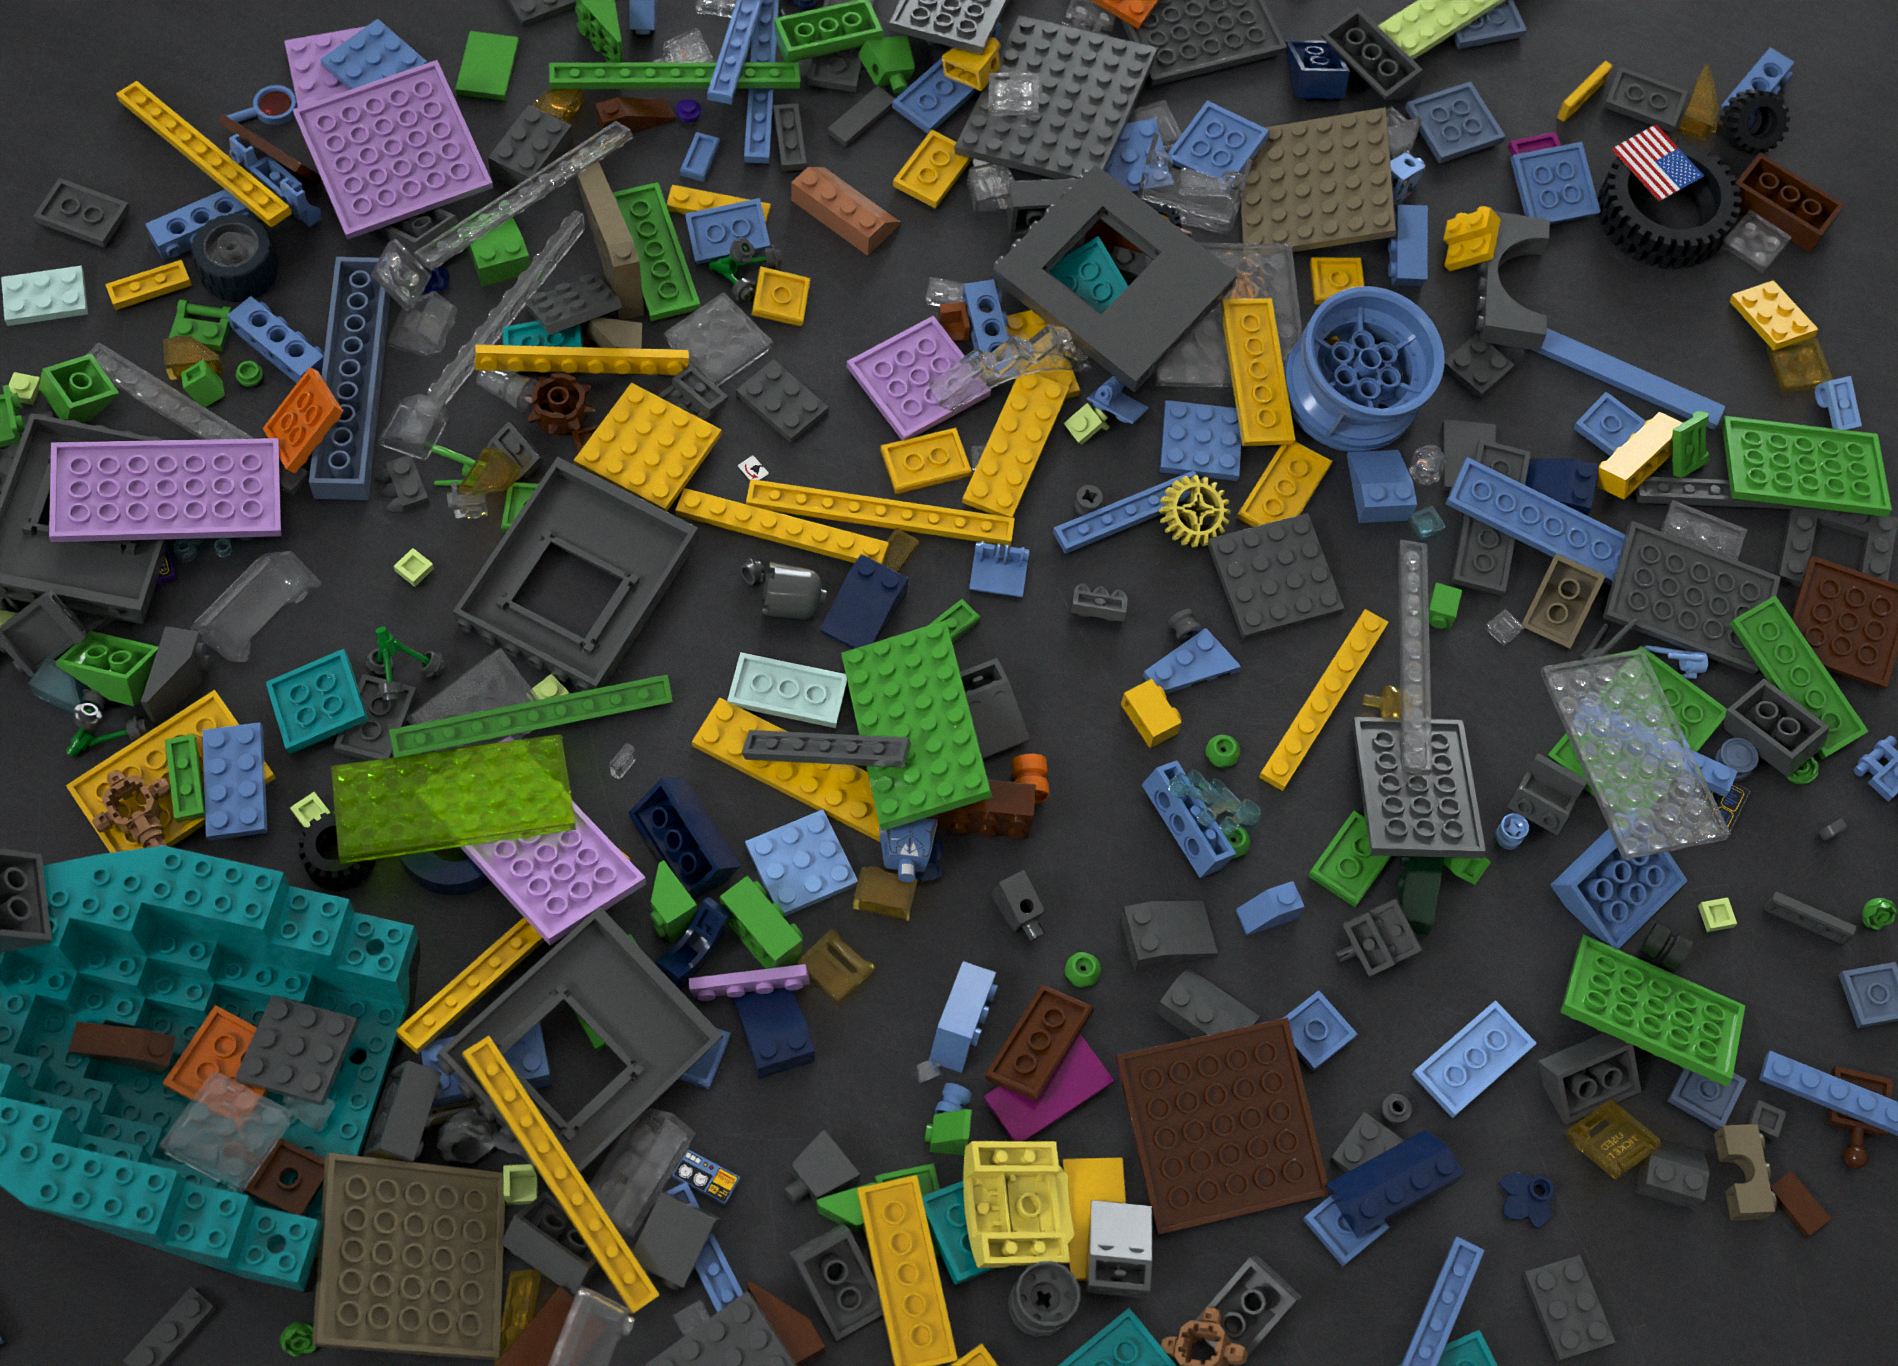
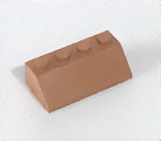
(842, 208)

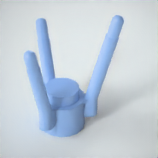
(1689, 661)

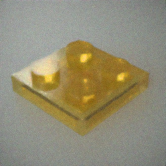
(1799, 365)

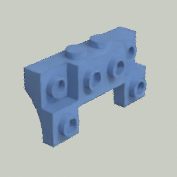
(276, 180)

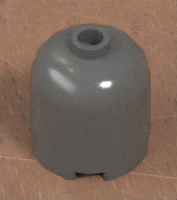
(792, 592)

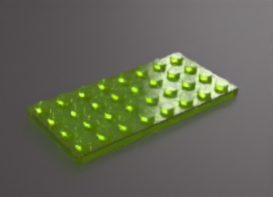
(451, 798)

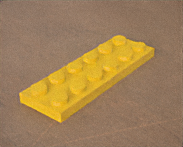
(1257, 372)
(1015, 445)
(906, 1273)

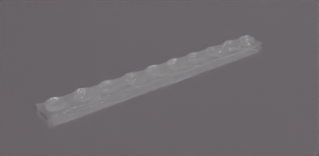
(523, 195)
(510, 306)
(179, 407)
(1414, 658)

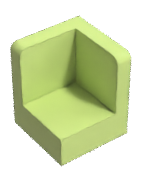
(520, 1184)

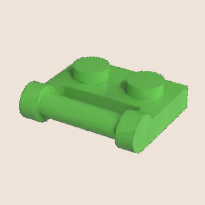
(210, 334)
(1690, 444)

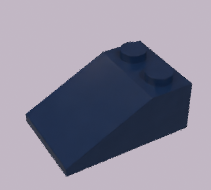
(1316, 70)
(1565, 481)
(864, 603)
(774, 1031)

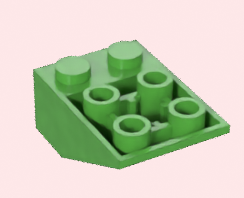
(600, 24)

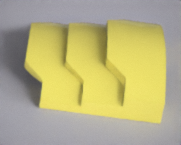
(1016, 1203)

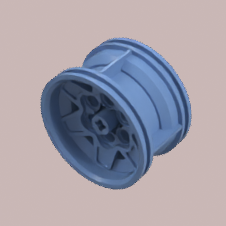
(1340, 412)

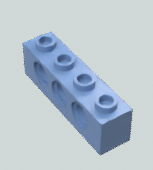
(1766, 75)
(175, 231)
(986, 295)
(246, 322)
(1203, 846)

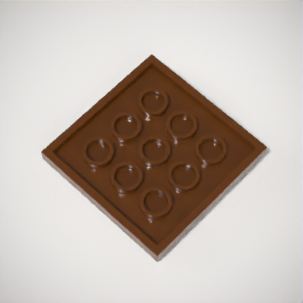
(1849, 621)

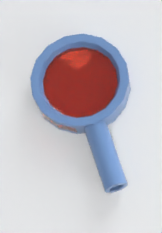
(271, 105)

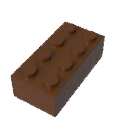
(1787, 201)
(1005, 814)

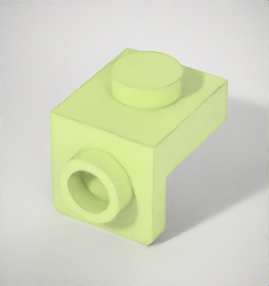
(1086, 423)

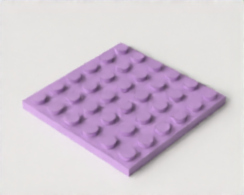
(392, 149)

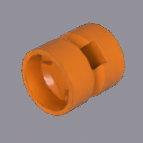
(1032, 770)

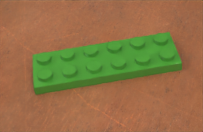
(663, 269)
(1797, 671)

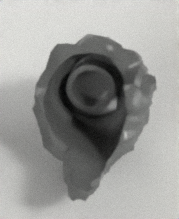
(470, 1136)

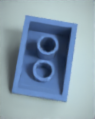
(1381, 486)

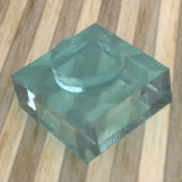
(1426, 522)

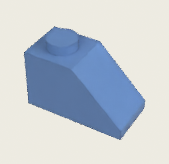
(643, 15)
(1271, 909)

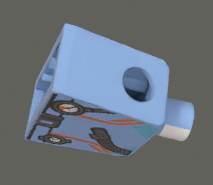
(1405, 176)

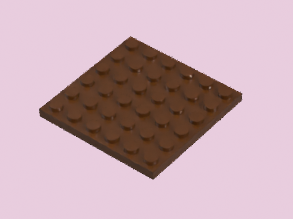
(1222, 1125)

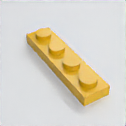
(688, 200)

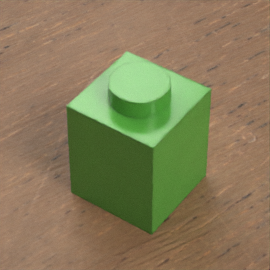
(1443, 605)

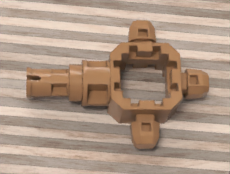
(144, 825)
(1211, 1330)

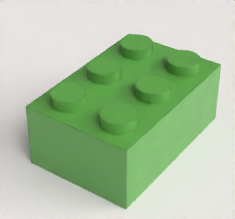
(762, 925)

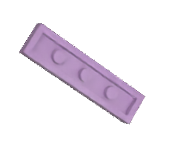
(738, 983)

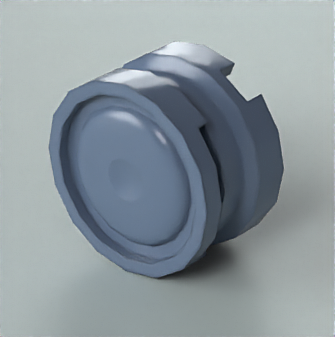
(1738, 755)

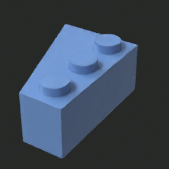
(1410, 247)
(962, 1016)

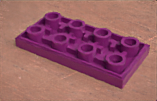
(1074, 1083)

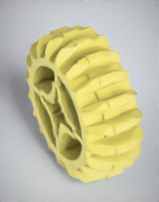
(1196, 491)

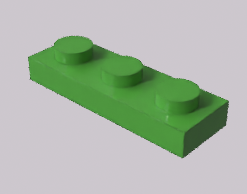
(185, 778)

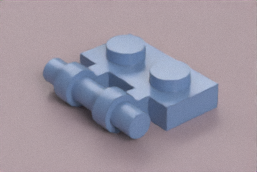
(1885, 778)

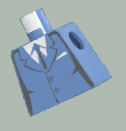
(908, 847)

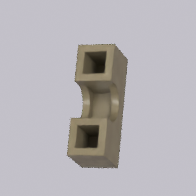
(1745, 1148)

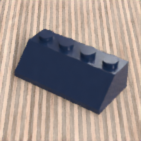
(684, 836)
(1394, 1182)

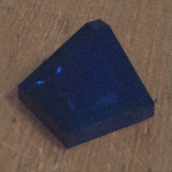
(438, 280)

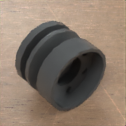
(1048, 1282)

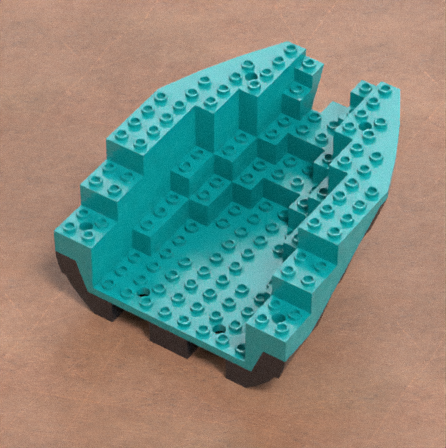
(154, 948)

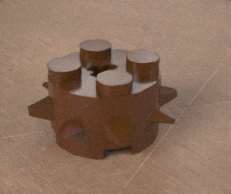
(559, 404)

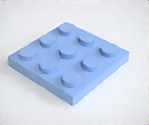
(801, 863)

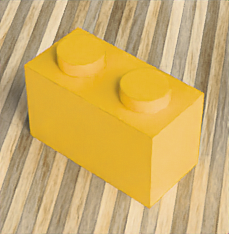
(1151, 713)

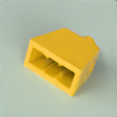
(971, 67)

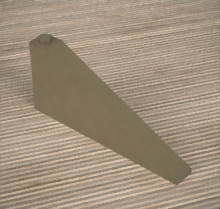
(612, 241)

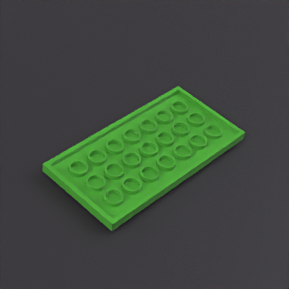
(917, 692)

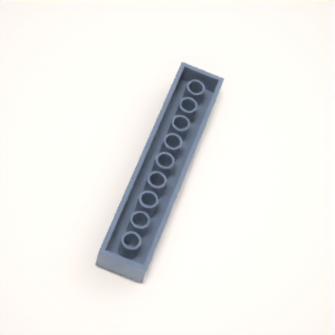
(354, 375)

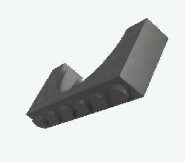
(1500, 317)

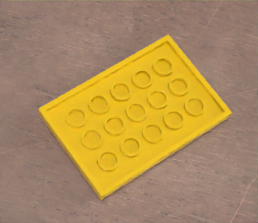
(148, 760)

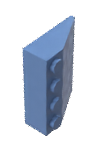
(1617, 894)

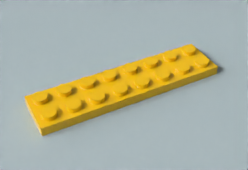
(836, 788)

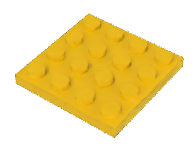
(648, 447)

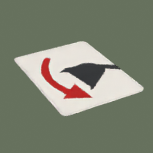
(753, 469)

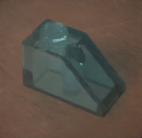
(56, 686)

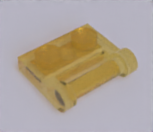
(829, 972)

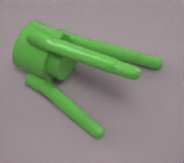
(468, 463)

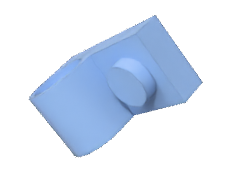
(1841, 402)

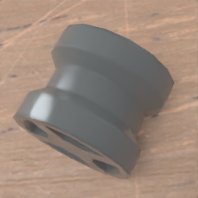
(1083, 505)
(1184, 625)

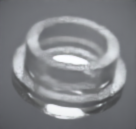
(927, 1070)

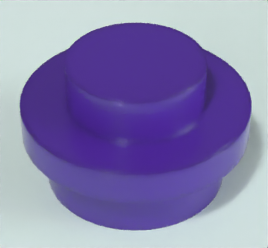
(688, 110)

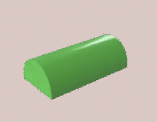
(826, 30)

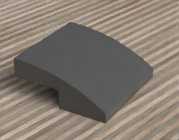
(694, 394)

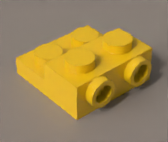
(1471, 238)

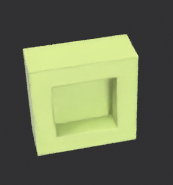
(26, 387)
(413, 567)
(549, 688)
(309, 808)
(1717, 914)

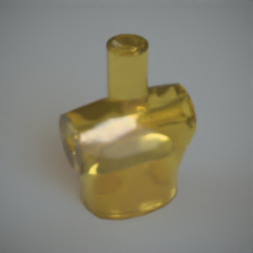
(1388, 702)

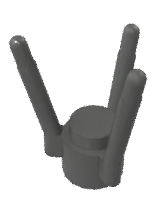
(1591, 652)

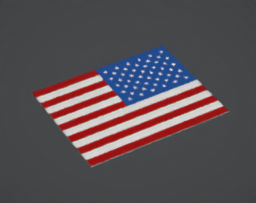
(1657, 162)

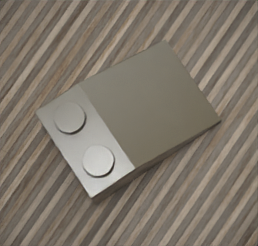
(1563, 601)

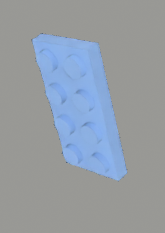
(1474, 1059)

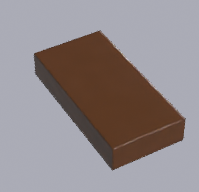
(1799, 1204)

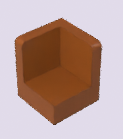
(955, 321)

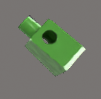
(888, 61)

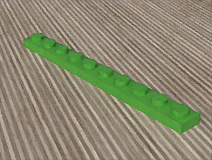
(667, 75)
(529, 716)

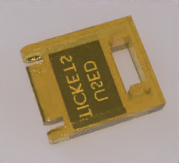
(1616, 1146)

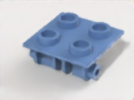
(1111, 398)
(999, 569)

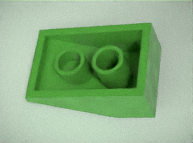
(500, 254)
(111, 666)

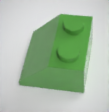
(77, 388)
(671, 905)

